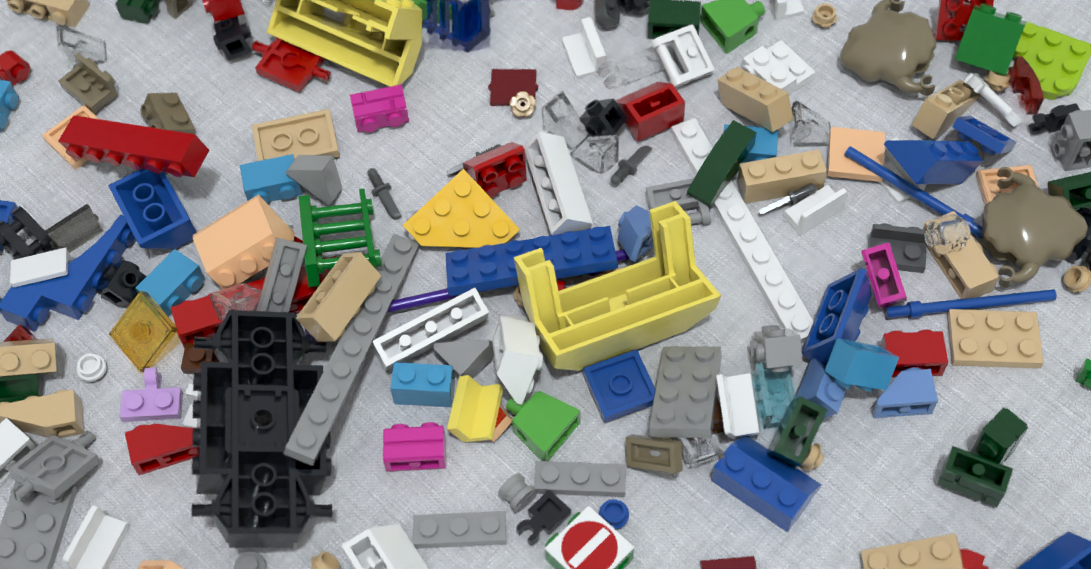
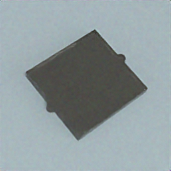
(74, 229)

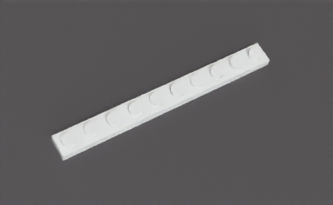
(747, 237)

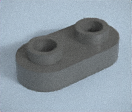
(607, 13)

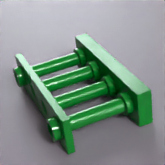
(313, 230)

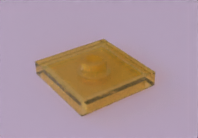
(143, 331)

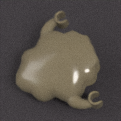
(891, 48)
(1028, 227)

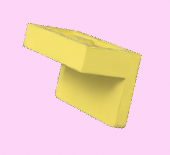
(474, 410)

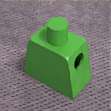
(731, 21)
(543, 423)

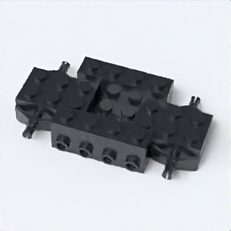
(259, 489)

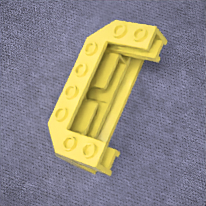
(374, 38)
(621, 307)

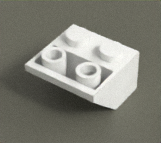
(516, 356)
(383, 549)

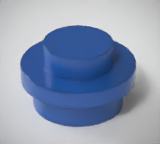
(614, 513)

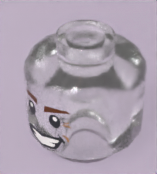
(947, 233)

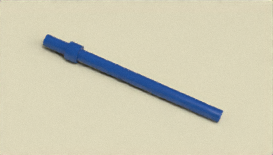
(909, 188)
(916, 309)

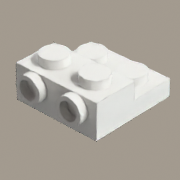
(779, 67)

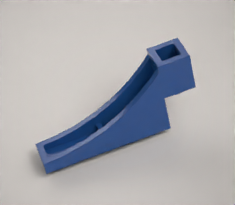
(68, 293)

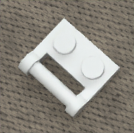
(689, 52)

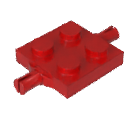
(289, 64)

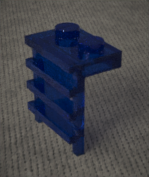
(469, 21)

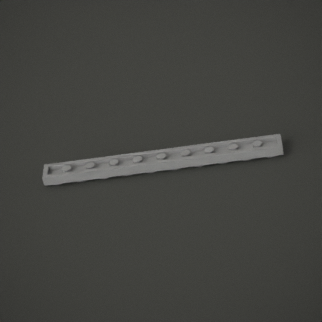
(349, 354)

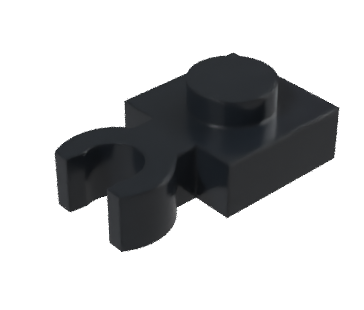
(1053, 121)
(545, 514)

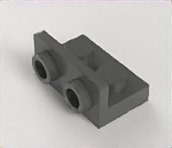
(906, 244)

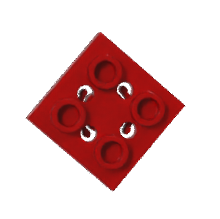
(949, 27)

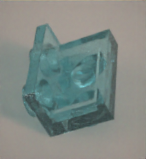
(774, 394)

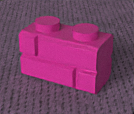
(379, 108)
(884, 275)
(414, 447)

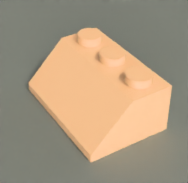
(240, 242)

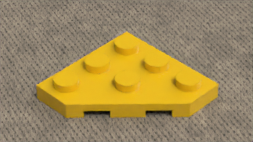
(461, 217)

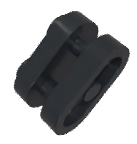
(24, 222)

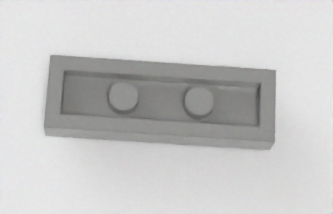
(281, 276)
(580, 478)
(459, 529)

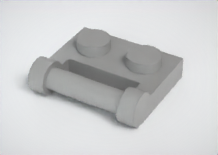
(677, 191)

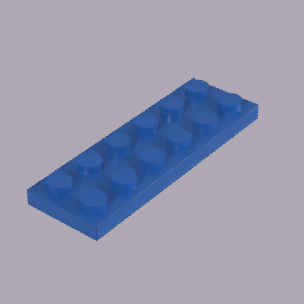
(495, 267)

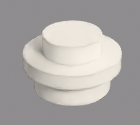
(91, 367)

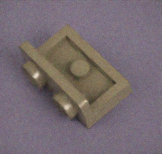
(89, 84)
(166, 113)

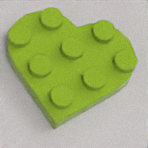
(1054, 58)

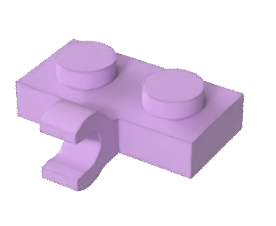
(151, 402)

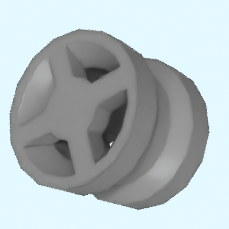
(517, 492)

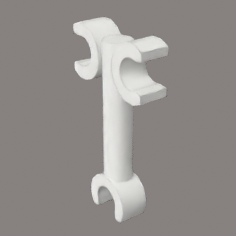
(983, 88)

